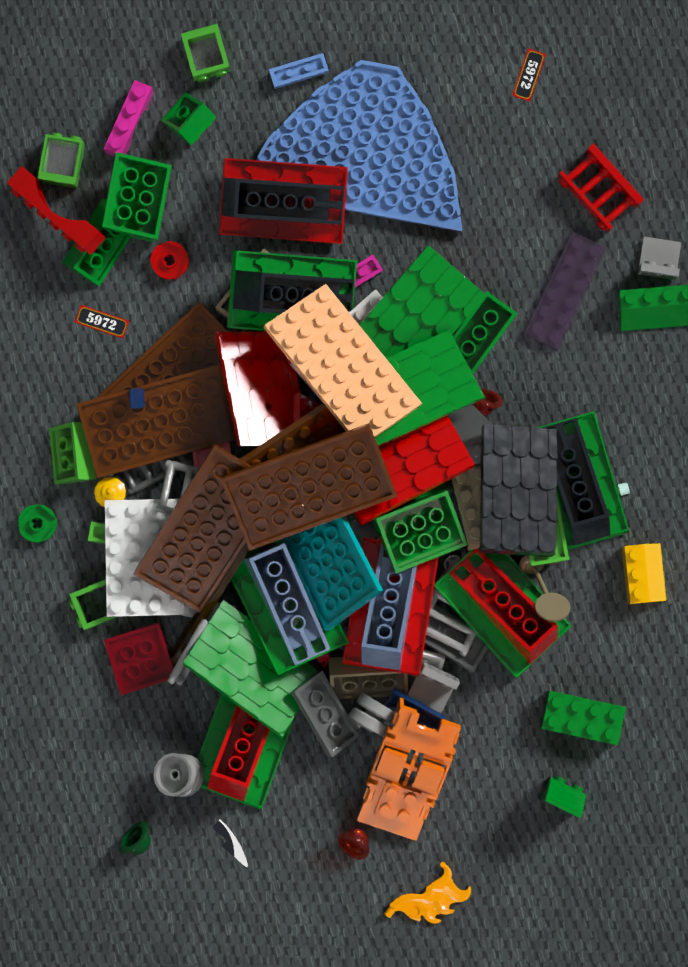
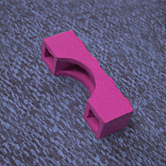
(124, 127)

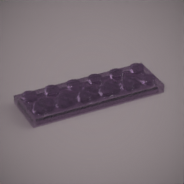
(565, 291)

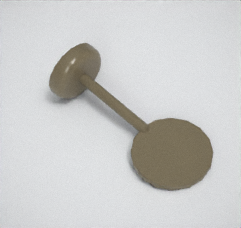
(549, 605)

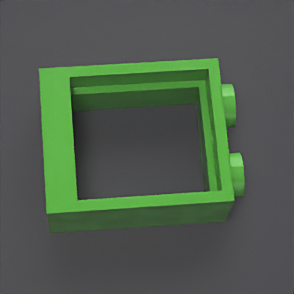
(74, 603)

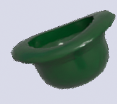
(135, 840)

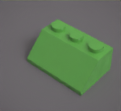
(70, 454)

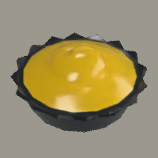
(109, 488)

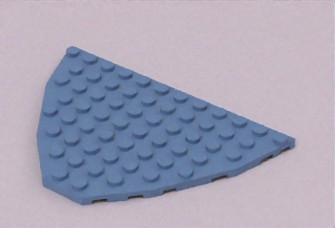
(386, 140)

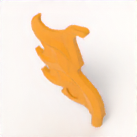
(433, 901)

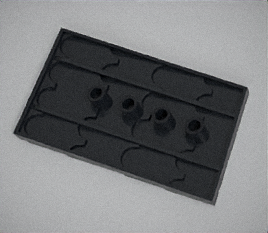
(518, 490)

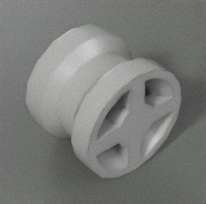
(453, 560)

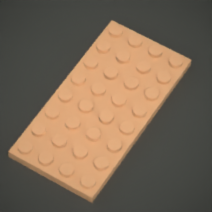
(342, 363)

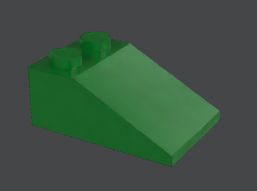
(564, 796)

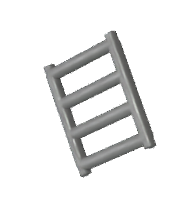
(171, 466)
(463, 648)
(180, 671)

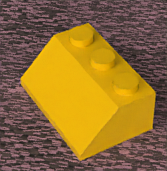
(643, 573)

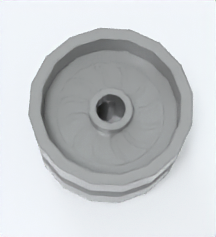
(373, 714)
(178, 775)

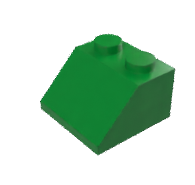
(188, 118)

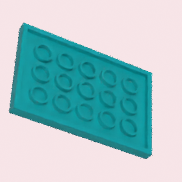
(333, 570)

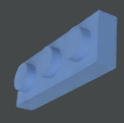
(298, 70)

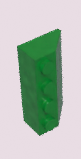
(98, 264)
(653, 308)

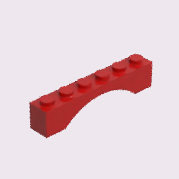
(81, 231)

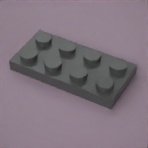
(475, 652)
(325, 714)

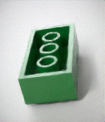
(483, 330)
(583, 717)

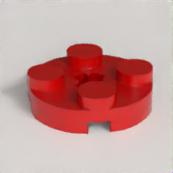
(179, 256)

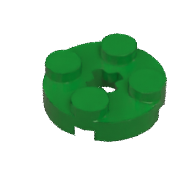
(48, 523)

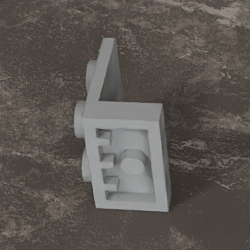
(659, 258)
(433, 687)

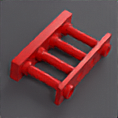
(606, 170)

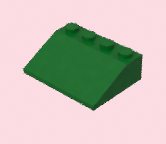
(136, 197)
(420, 531)

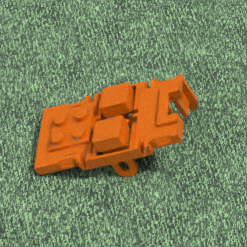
(396, 803)

